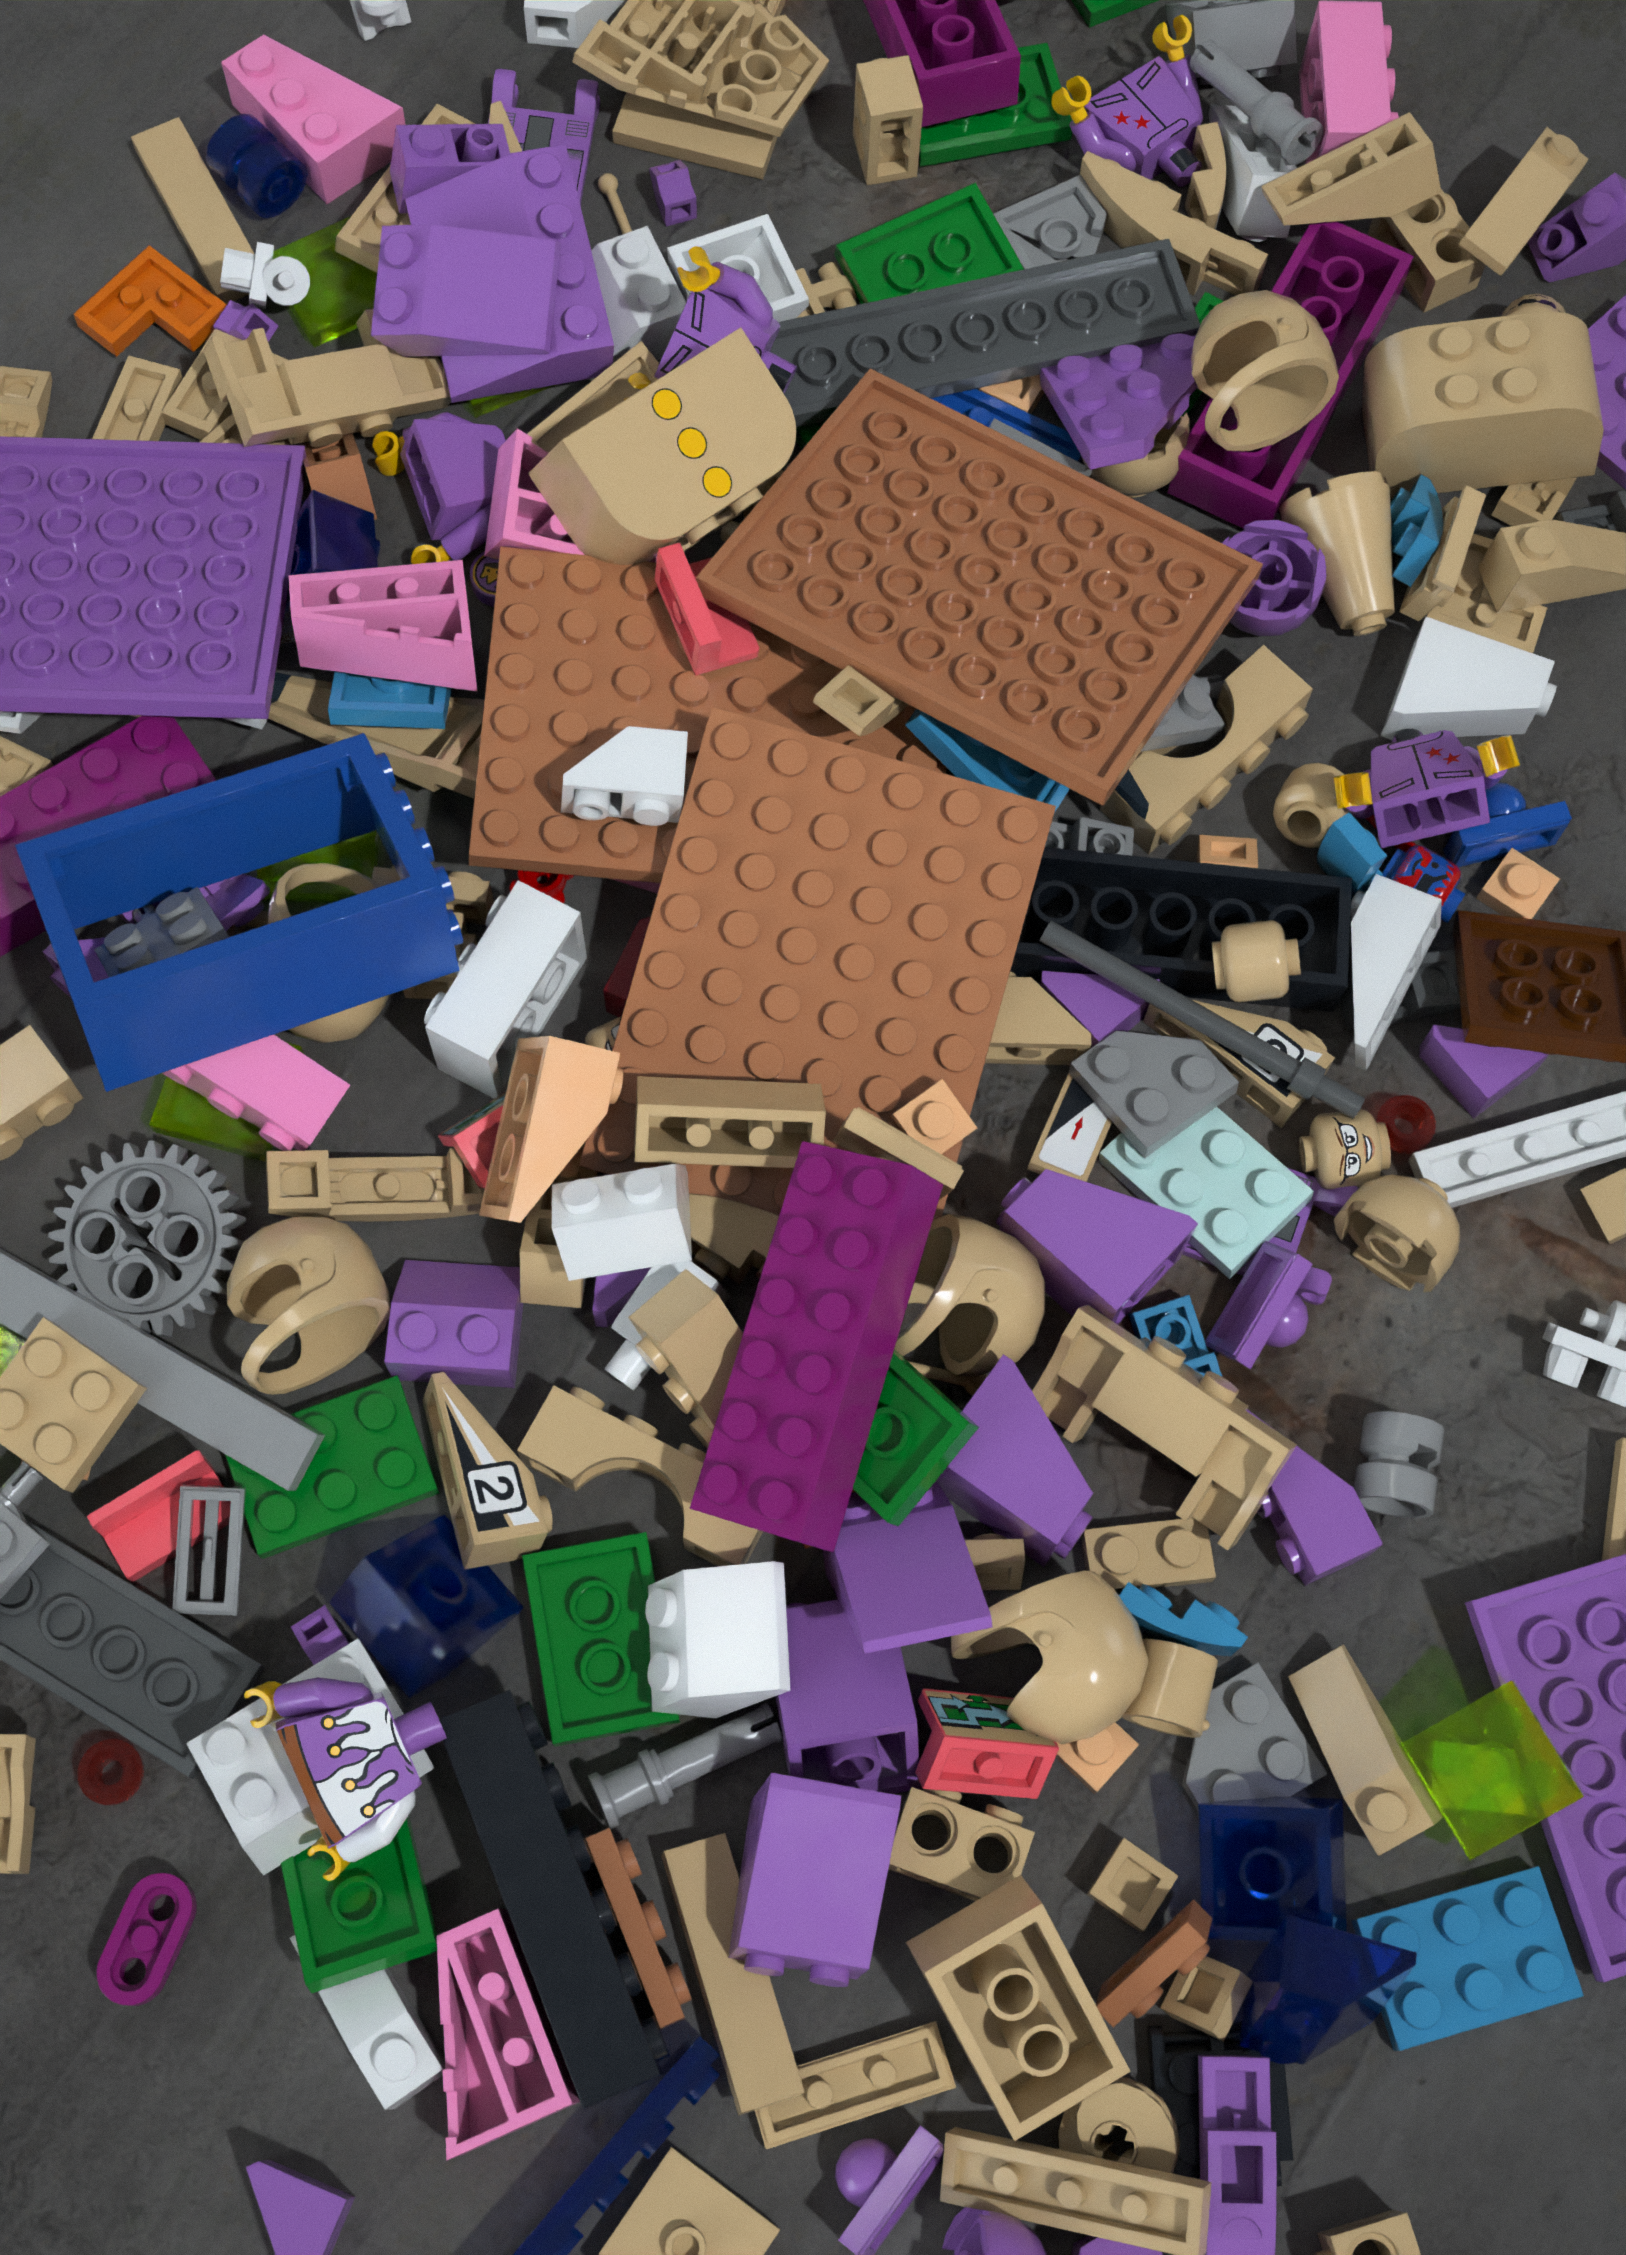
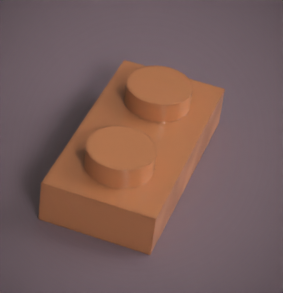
(1175, 1947)

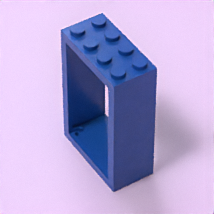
(264, 976)

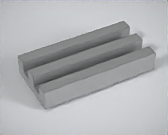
(213, 1495)

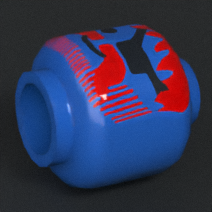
(1427, 873)

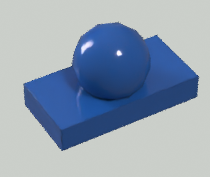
(1508, 828)

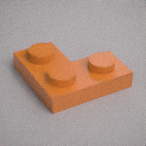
(147, 293)

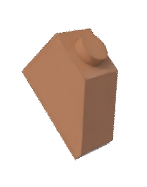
(339, 472)

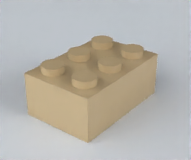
(1018, 2007)

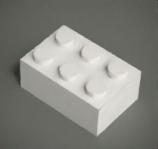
(505, 987)
(255, 1777)

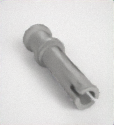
(1270, 113)
(656, 1775)

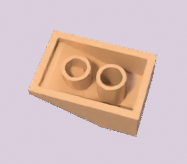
(549, 1111)

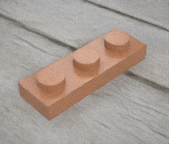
(640, 1927)

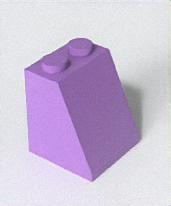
(1094, 1241)
(1018, 1470)
(846, 1709)
(813, 1878)

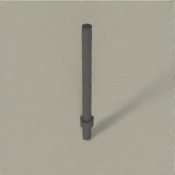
(1304, 1077)

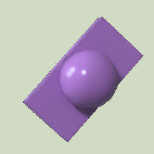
(1263, 1307)
(883, 2185)

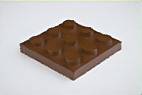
(1541, 985)

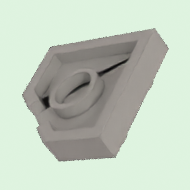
(1054, 224)
(1152, 1084)
(1250, 1745)

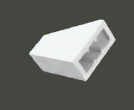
(1468, 685)

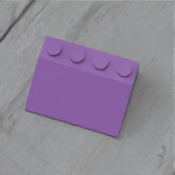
(531, 197)

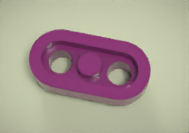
(146, 1938)

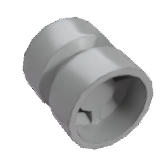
(1398, 1464)

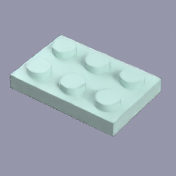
(1217, 1179)

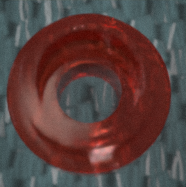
(1414, 1111)
(97, 1758)

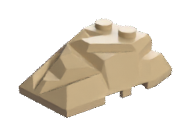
(707, 59)

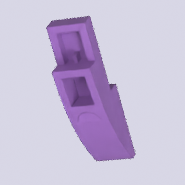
(1238, 2153)

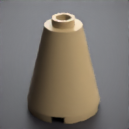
(1356, 538)

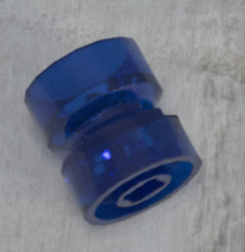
(256, 165)

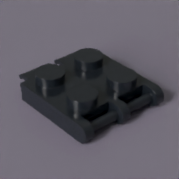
(1176, 2081)

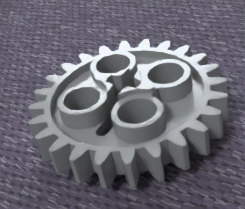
(186, 1201)

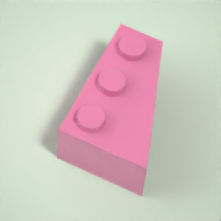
(314, 112)
(518, 509)
(386, 623)
(269, 1088)
(497, 2037)

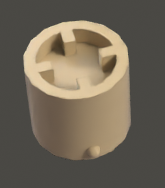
(1174, 1690)

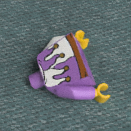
(349, 1760)

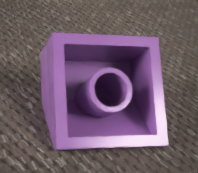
(455, 1323)

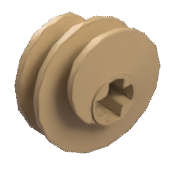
(1132, 2107)

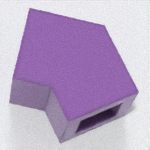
(674, 192)
(241, 320)
(319, 1635)

